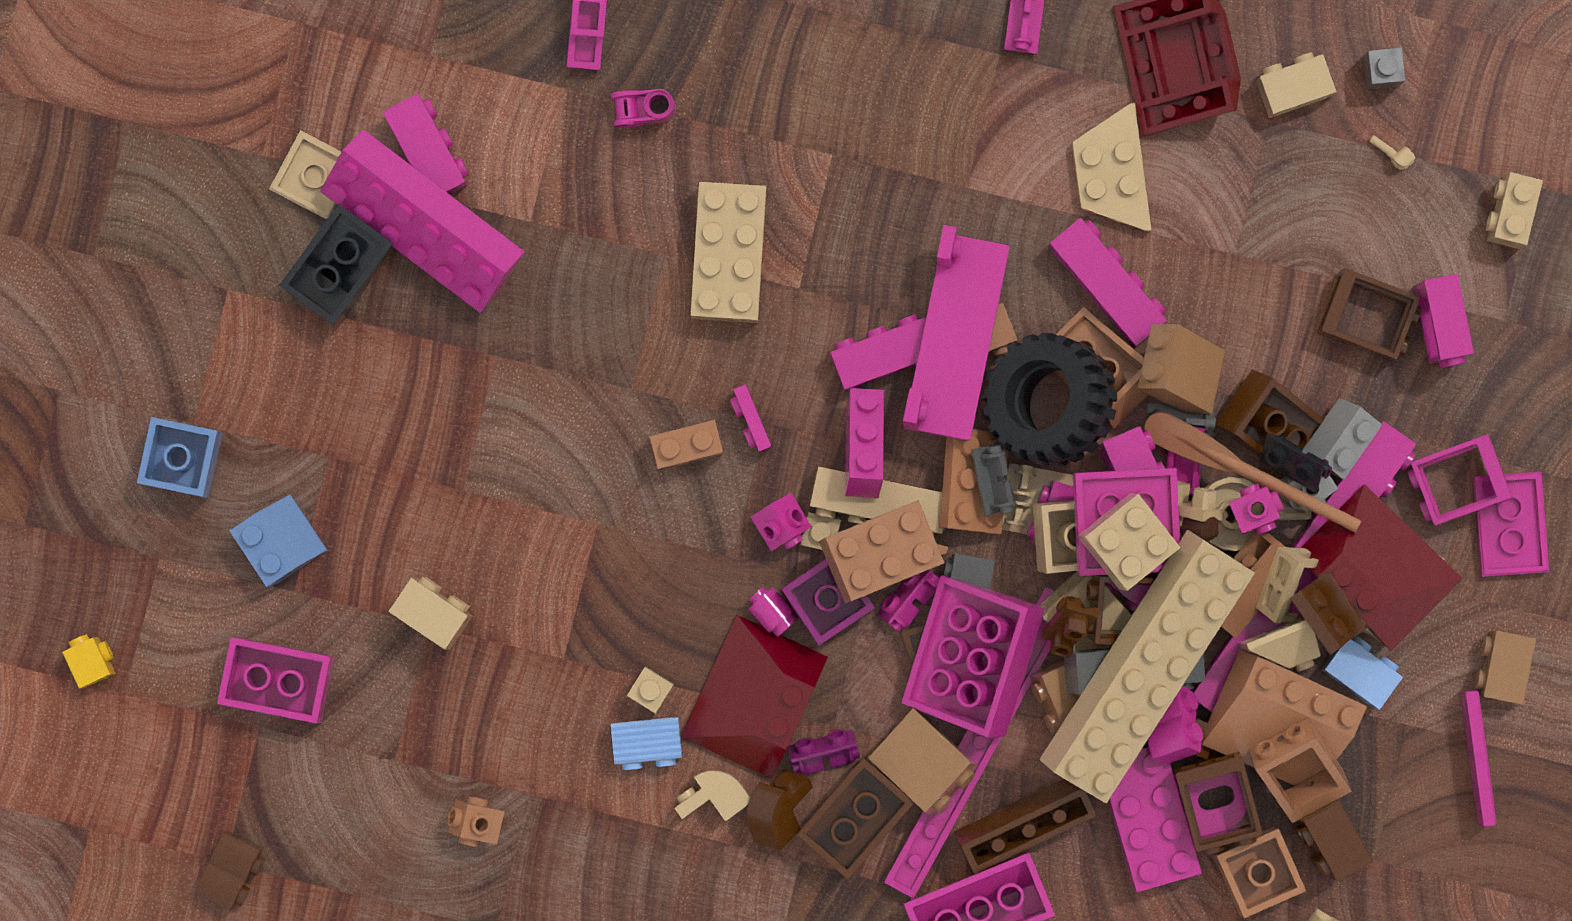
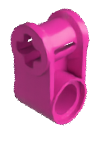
(639, 107)

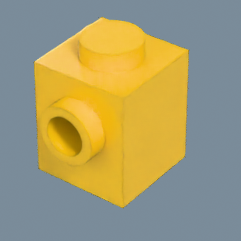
(89, 660)

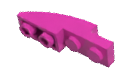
(586, 34)

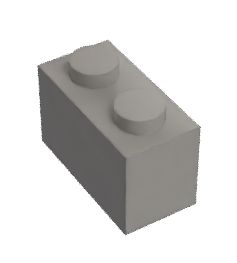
(1343, 436)

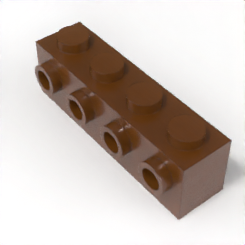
(1024, 824)

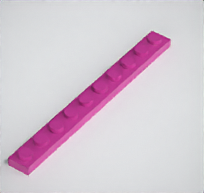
(932, 831)

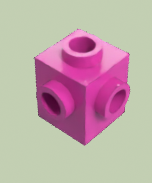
(1246, 519)
(781, 523)

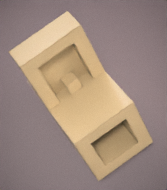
(722, 790)

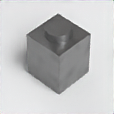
(1383, 68)

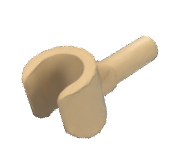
(1400, 159)

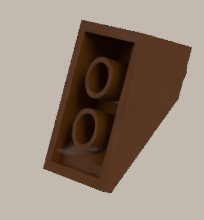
(1265, 408)

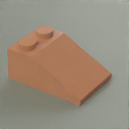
(1119, 356)

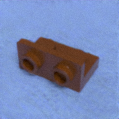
(1329, 612)

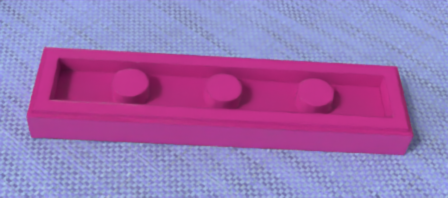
(1478, 758)

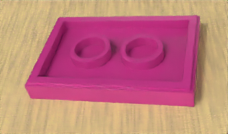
(1513, 531)

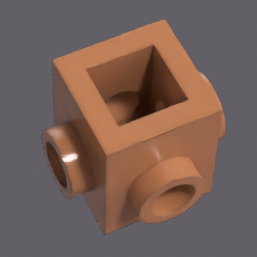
(475, 821)

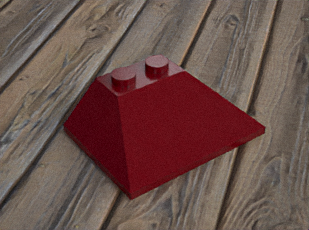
(1178, 61)
(1382, 568)
(754, 697)

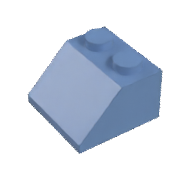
(278, 541)

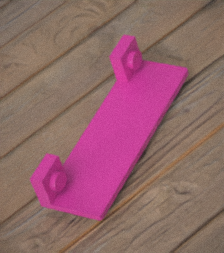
(956, 336)

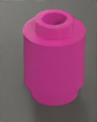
(771, 611)

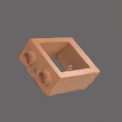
(1312, 792)

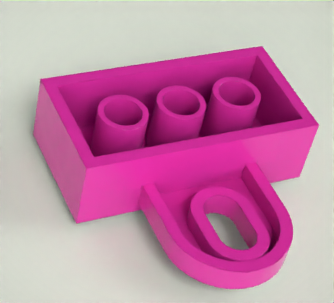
(1155, 825)

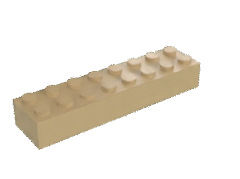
(1146, 667)

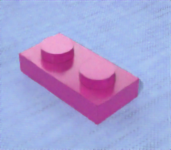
(744, 406)

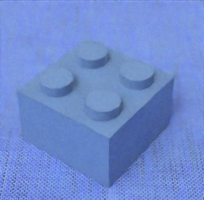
(179, 457)

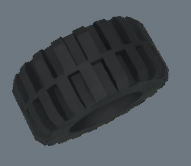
(1013, 386)

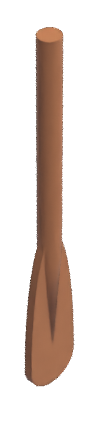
(1197, 446)

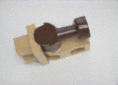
(1200, 514)

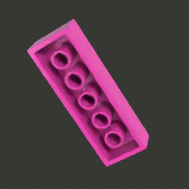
(422, 221)

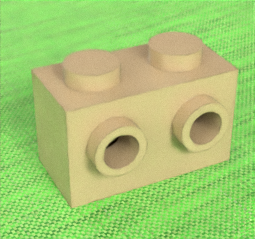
(1514, 210)

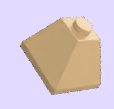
(1286, 645)

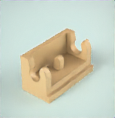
(1282, 582)

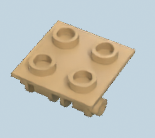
(1026, 486)

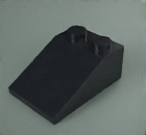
(337, 266)

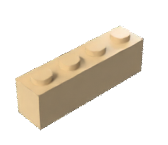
(830, 499)

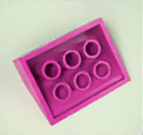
(973, 656)

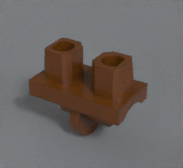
(1069, 625)

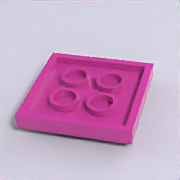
(1100, 491)

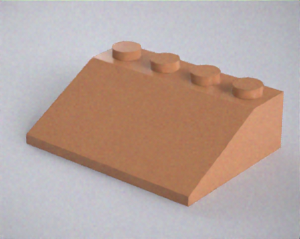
(1267, 700)

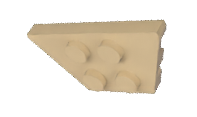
(1112, 171)

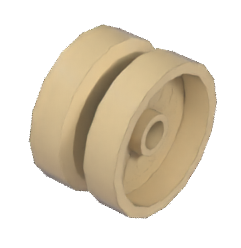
(1230, 535)

